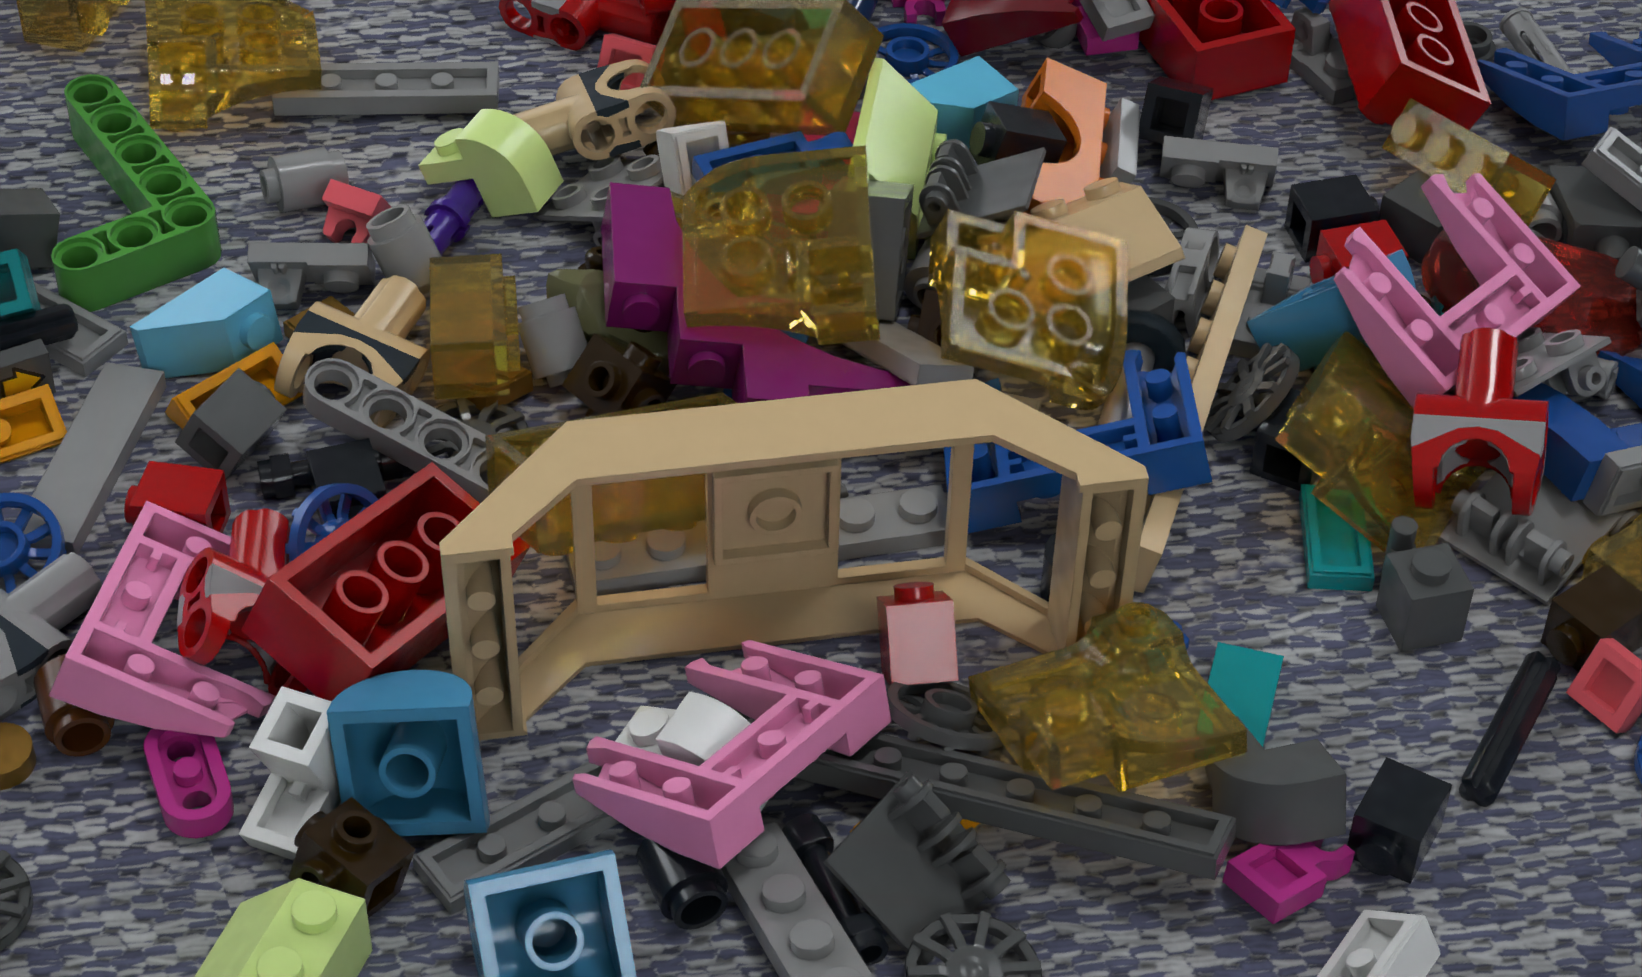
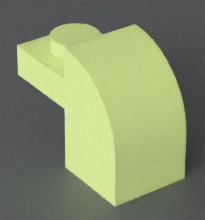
(502, 157)

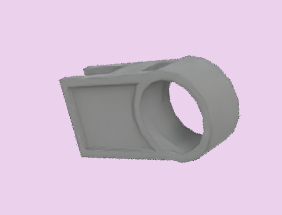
(1194, 274)

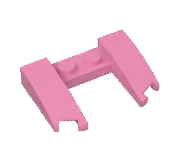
(1516, 291)
(112, 657)
(714, 808)

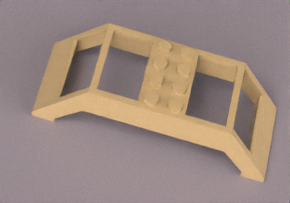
(776, 535)

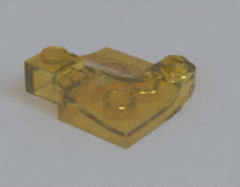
(225, 54)
(786, 246)
(1033, 302)
(1357, 437)
(1110, 705)

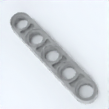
(403, 443)

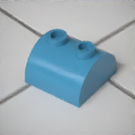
(1313, 318)
(411, 752)
(551, 920)

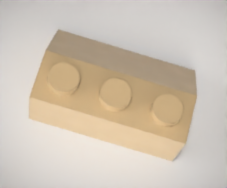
(1121, 213)

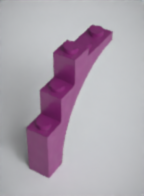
(646, 293)

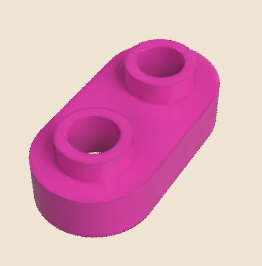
(189, 782)

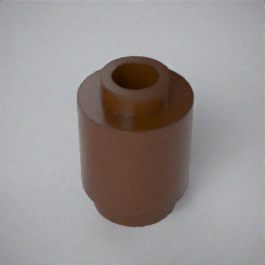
(69, 727)

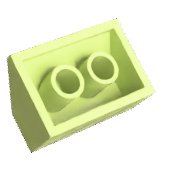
(898, 135)
(293, 933)

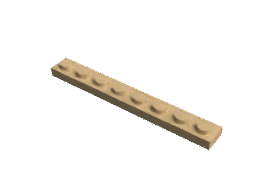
(1211, 344)

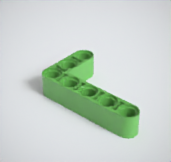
(171, 219)

